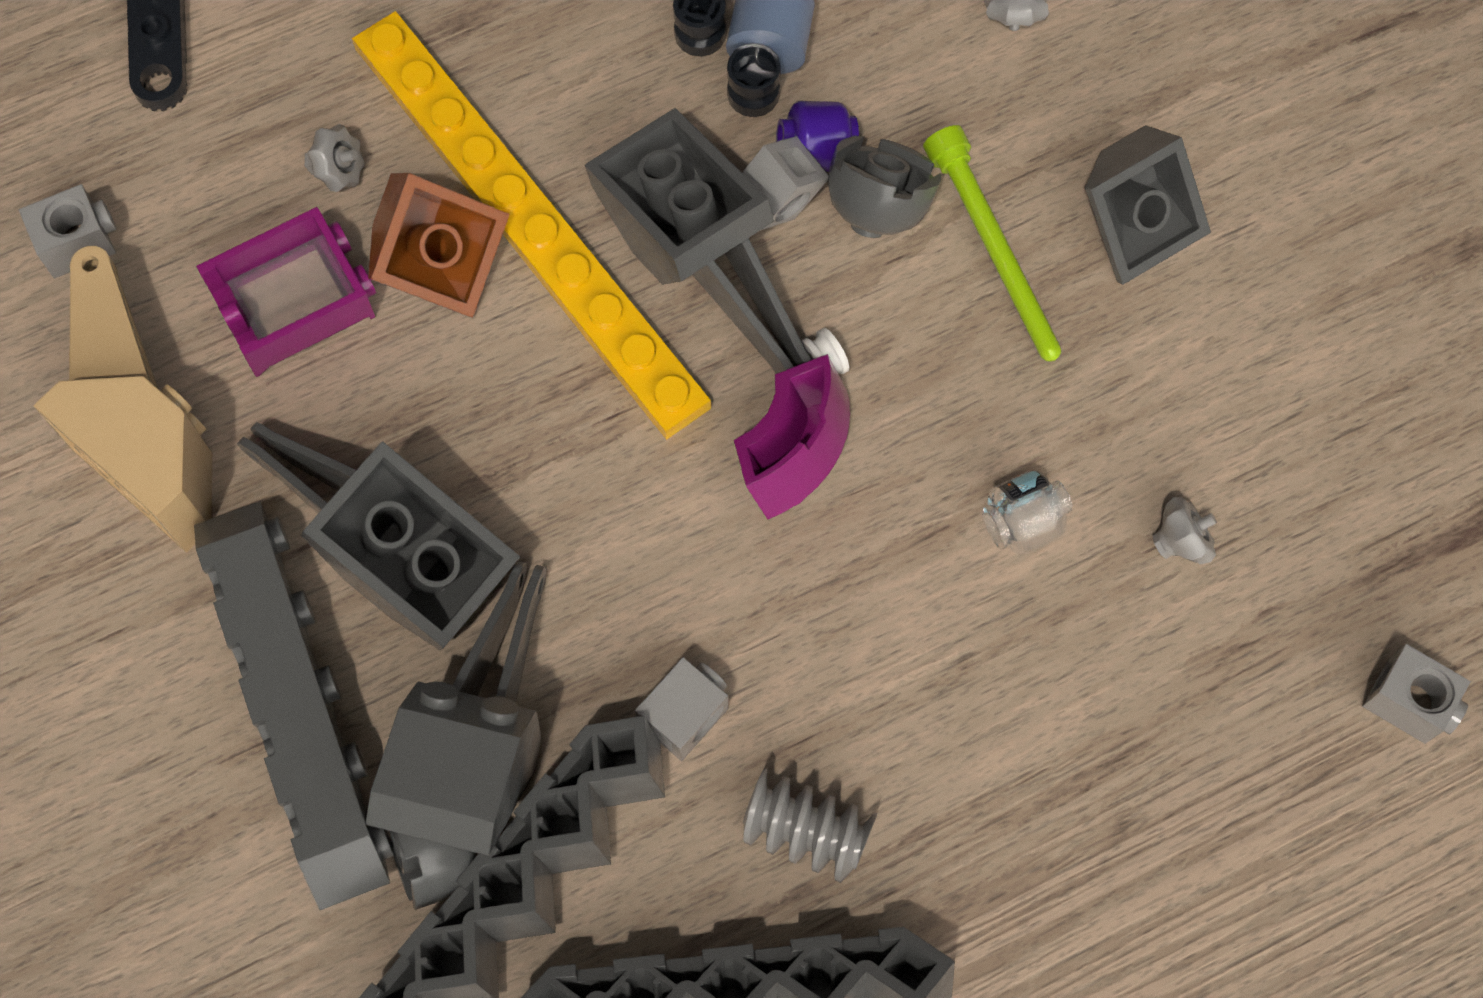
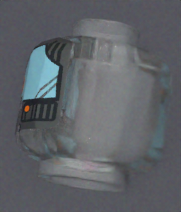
(1027, 512)

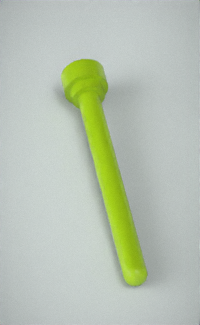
(949, 152)

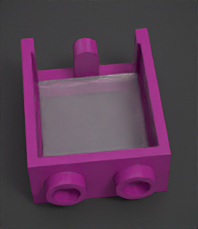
(288, 289)

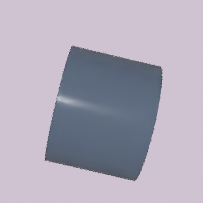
(776, 24)

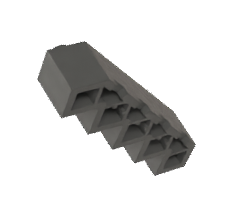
(292, 705)
(511, 890)
(811, 967)

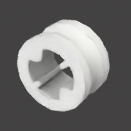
(827, 344)

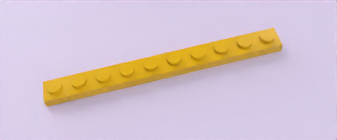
(533, 227)

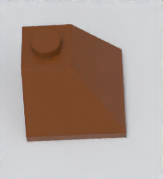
(434, 242)

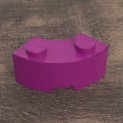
(797, 437)

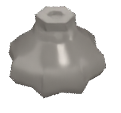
(1017, 12)
(335, 158)
(1185, 533)

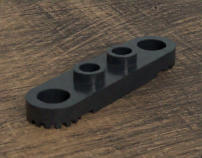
(157, 46)

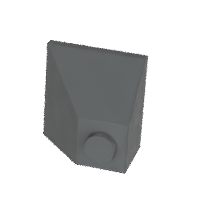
(1145, 201)

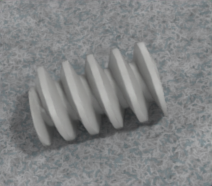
(806, 826)

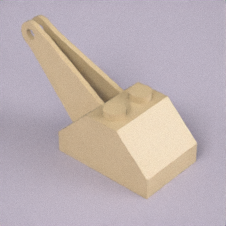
(117, 415)

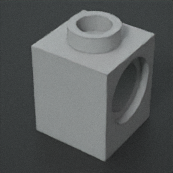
(786, 177)
(55, 215)
(1393, 700)
(685, 706)

